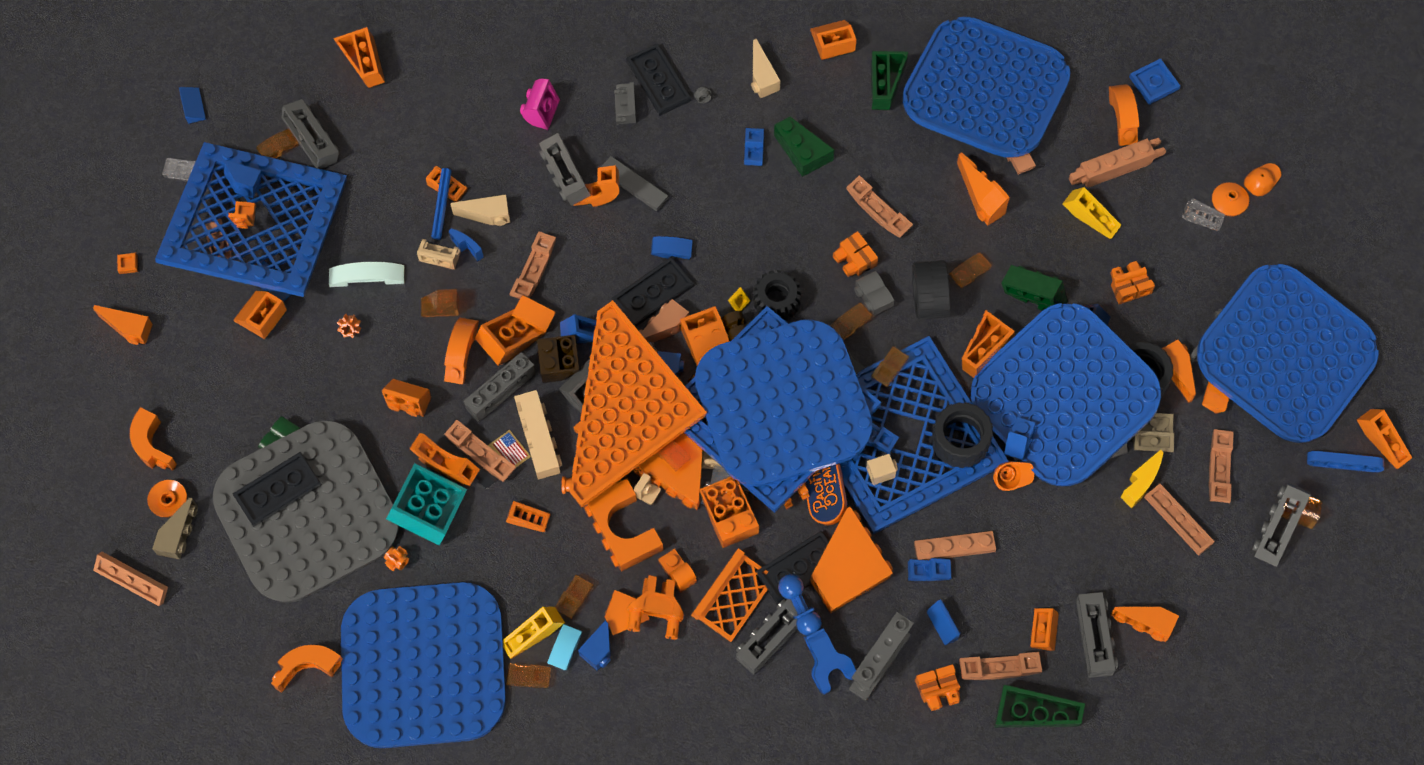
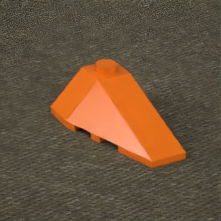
(987, 197)

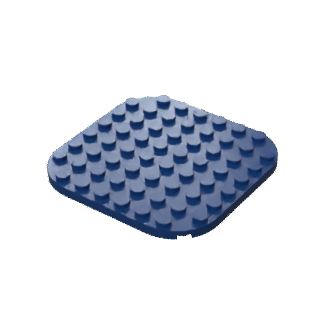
(986, 87)
(1287, 353)
(1077, 388)
(783, 403)
(422, 665)

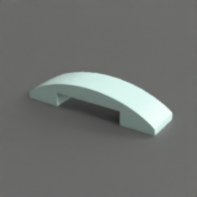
(366, 272)

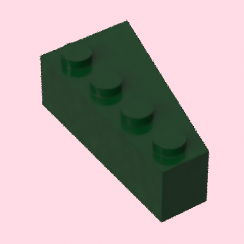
(1033, 709)

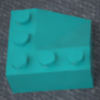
(426, 504)

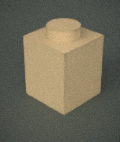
(881, 469)

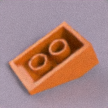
(506, 337)

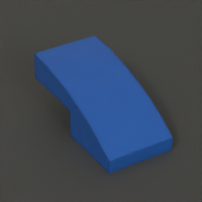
(754, 146)
(464, 242)
(671, 246)
(882, 439)
(929, 570)

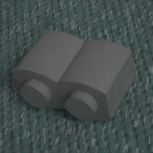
(874, 293)

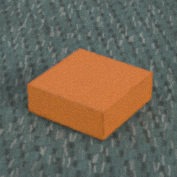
(127, 263)

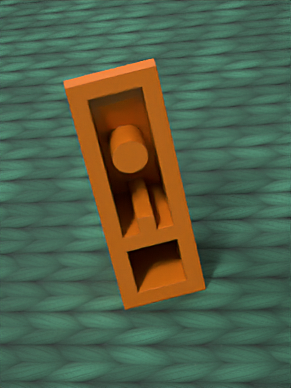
(131, 326)
(1181, 369)
(1384, 436)

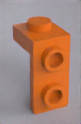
(243, 215)

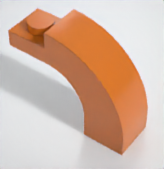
(1126, 111)
(604, 189)
(458, 349)
(141, 434)
(444, 463)
(305, 657)

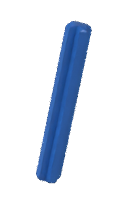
(441, 203)

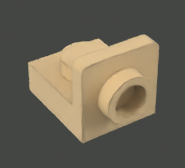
(646, 490)

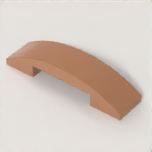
(877, 208)
(534, 267)
(479, 451)
(1220, 466)
(1000, 667)

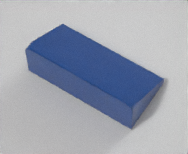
(192, 104)
(943, 623)

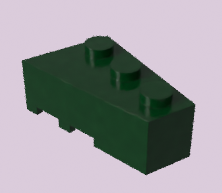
(886, 74)
(802, 146)
(1034, 287)

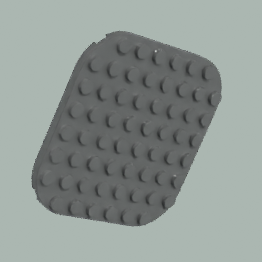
(320, 534)

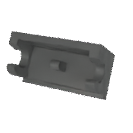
(625, 103)

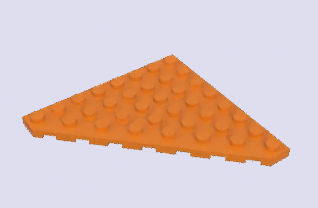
(628, 408)

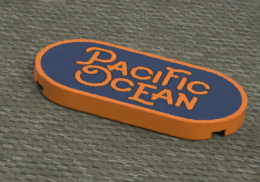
(827, 495)

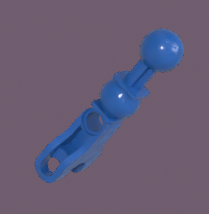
(816, 638)

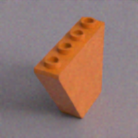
(680, 483)
(849, 564)

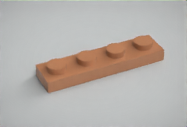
(1179, 519)
(955, 546)
(130, 578)

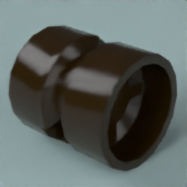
(733, 323)

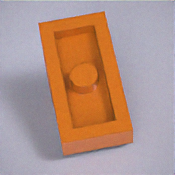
(678, 570)

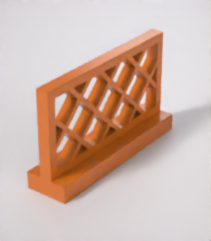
(716, 590)

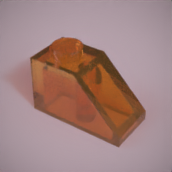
(440, 303)

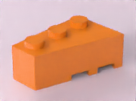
(363, 55)
(988, 340)

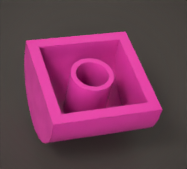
(540, 104)

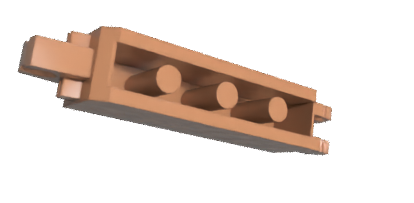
(1117, 163)

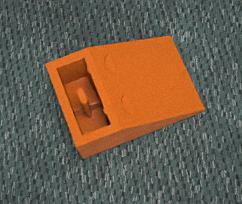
(703, 332)
(729, 511)

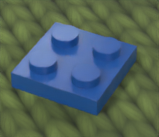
(1154, 81)

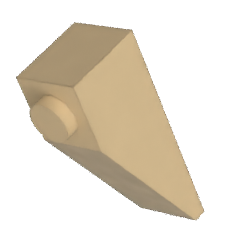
(764, 77)
(484, 210)

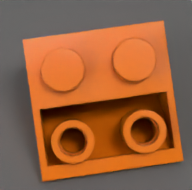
(834, 39)
(261, 313)
(406, 397)

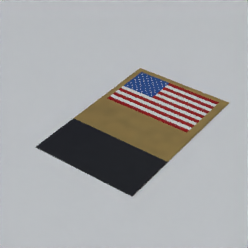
(509, 448)

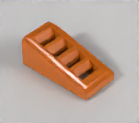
(433, 182)
(525, 523)

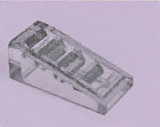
(1198, 206)

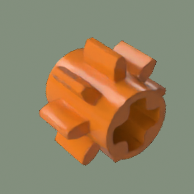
(349, 325)
(396, 558)

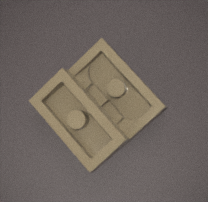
(1156, 434)

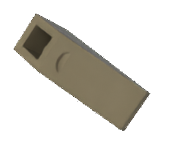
(173, 534)

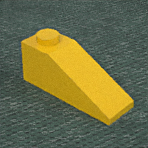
(1090, 211)
(532, 631)

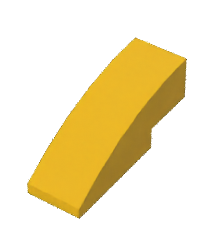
(1142, 480)

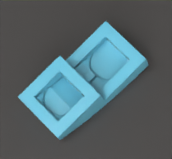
(564, 647)

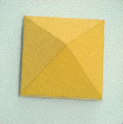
(739, 300)

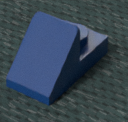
(1019, 438)

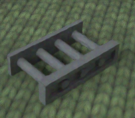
(881, 656)

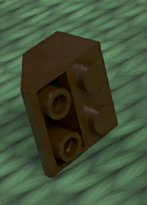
(557, 358)

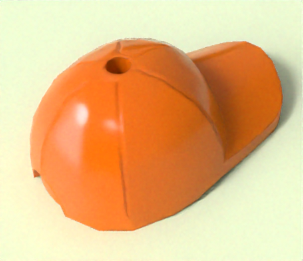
(1262, 185)
(1016, 476)

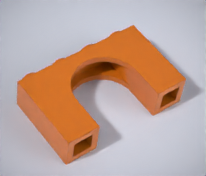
(624, 551)

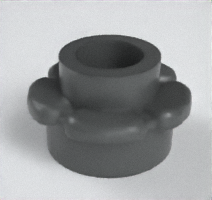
(702, 95)

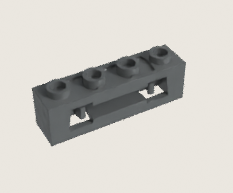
(325, 150)
(570, 191)
(499, 387)
(1295, 494)
(1091, 603)
(748, 658)

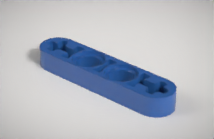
(1345, 461)

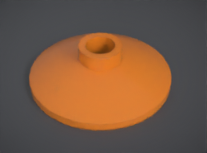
(1228, 205)
(161, 492)

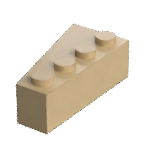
(537, 434)

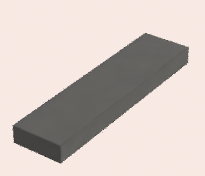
(638, 186)

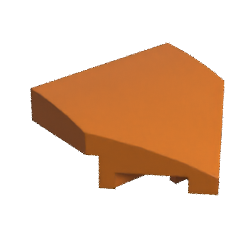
(617, 613)

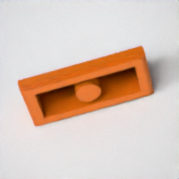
(533, 313)
(1215, 399)
(1044, 629)

